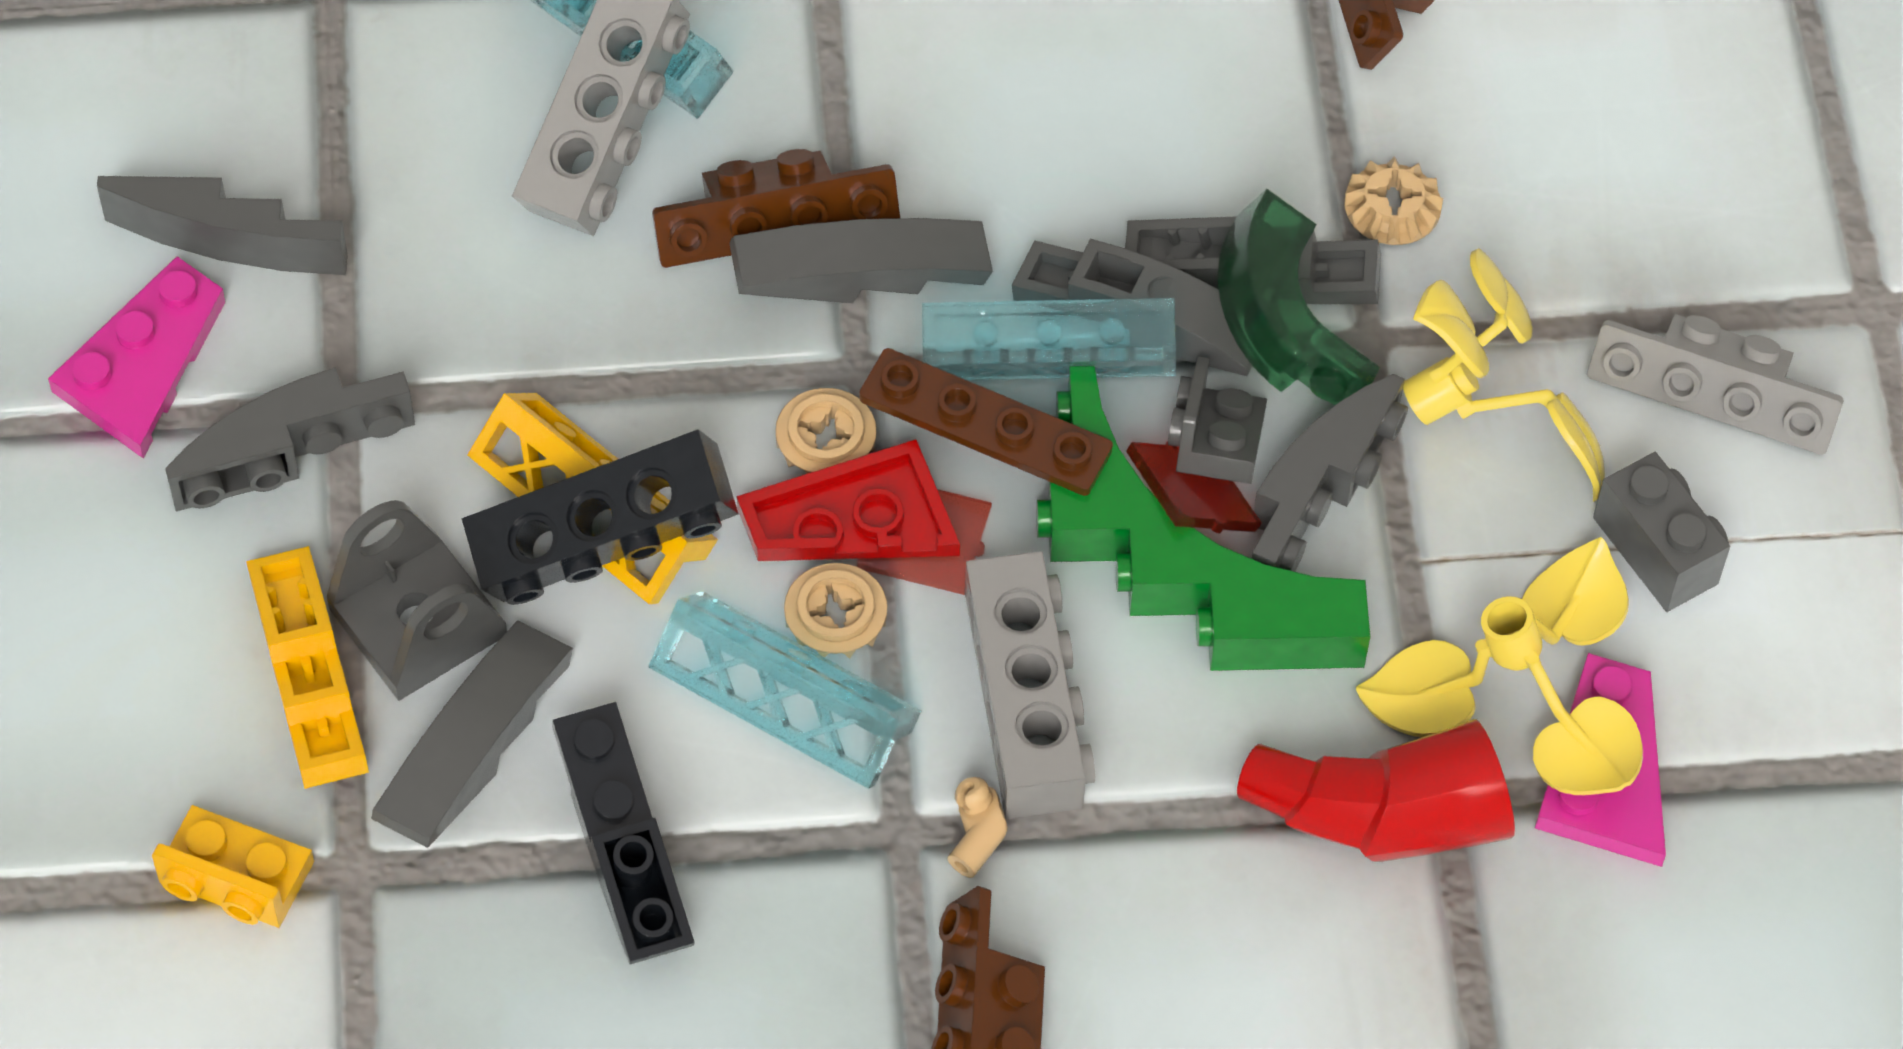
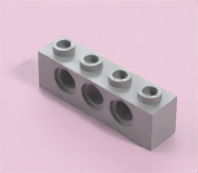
(572, 124)
(1029, 775)

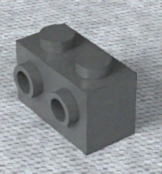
(1662, 531)

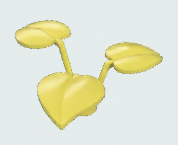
(1453, 379)
(1575, 599)

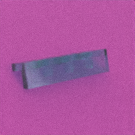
(1049, 336)
(794, 666)

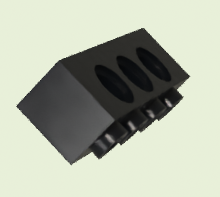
(506, 533)

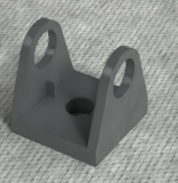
(404, 571)

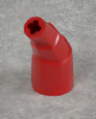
(1397, 802)

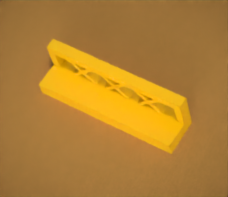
(573, 452)

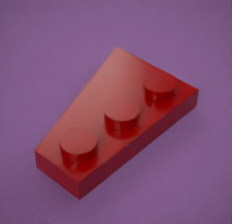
(852, 511)

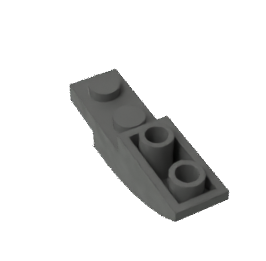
(1119, 273)
(260, 440)
(1324, 467)

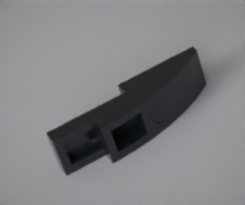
(622, 834)

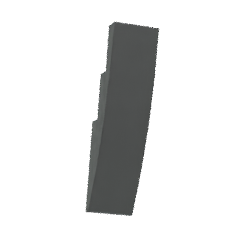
(201, 220)
(855, 255)
(1326, 271)
(470, 734)

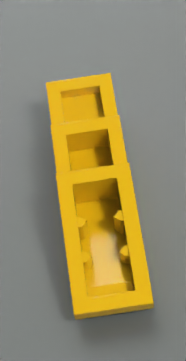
(307, 667)

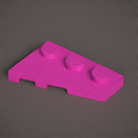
(138, 357)
(1623, 820)

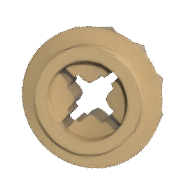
(1371, 212)
(810, 414)
(851, 590)

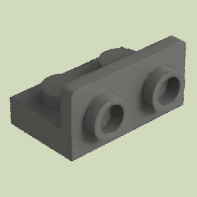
(1216, 428)

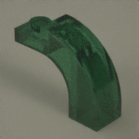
(1269, 312)

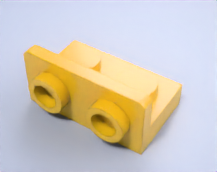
(233, 866)

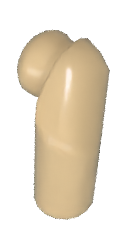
(983, 824)

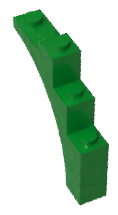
(1242, 608)

